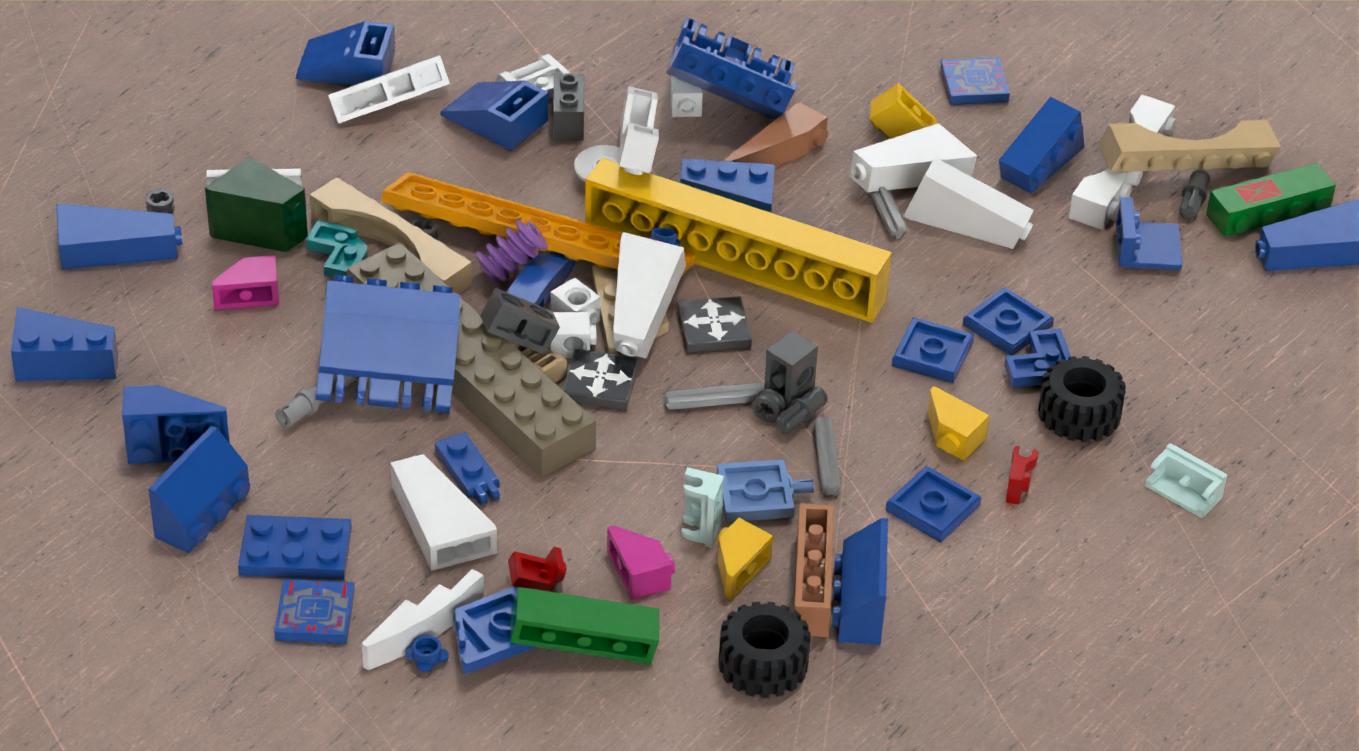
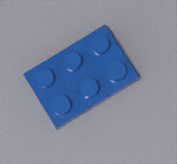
(295, 547)

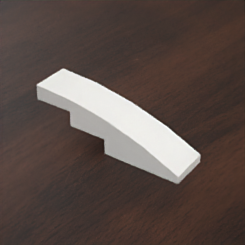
(388, 89)
(411, 621)

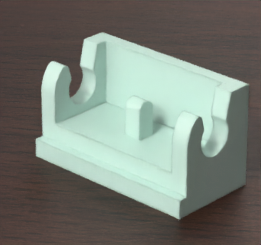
(1186, 480)
(703, 505)

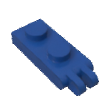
(468, 467)

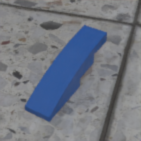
(541, 277)

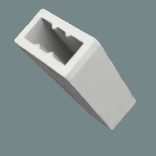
(906, 158)
(968, 207)
(644, 290)
(440, 515)

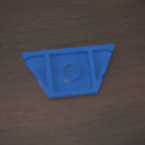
(484, 631)

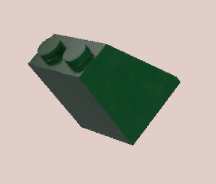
(257, 207)

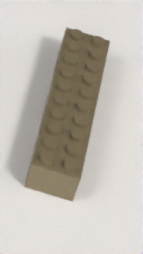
(497, 379)

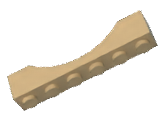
(1136, 148)
(348, 207)

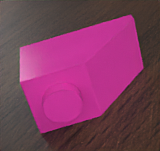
(247, 284)
(639, 562)

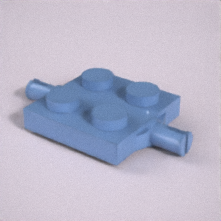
(760, 490)

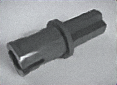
(1194, 193)
(801, 409)

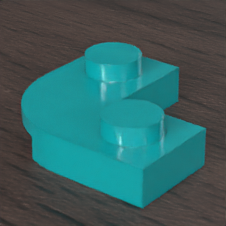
(340, 243)

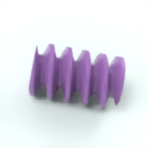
(511, 251)

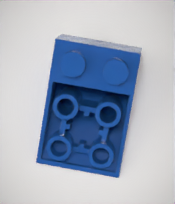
(349, 54)
(501, 111)
(166, 423)

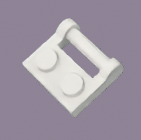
(538, 73)

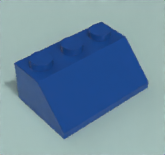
(197, 491)
(861, 585)

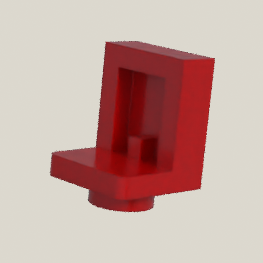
(537, 572)

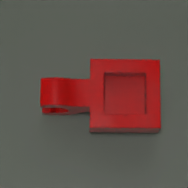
(1019, 476)

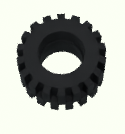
(1081, 399)
(766, 628)

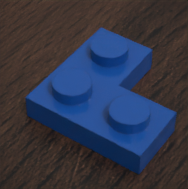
(1046, 349)

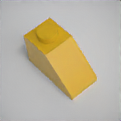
(899, 112)
(955, 424)
(742, 555)

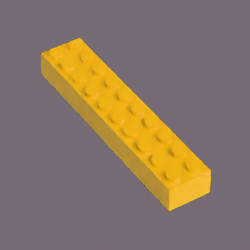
(743, 240)

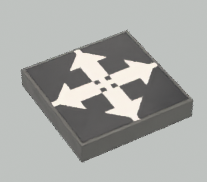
(714, 324)
(601, 379)

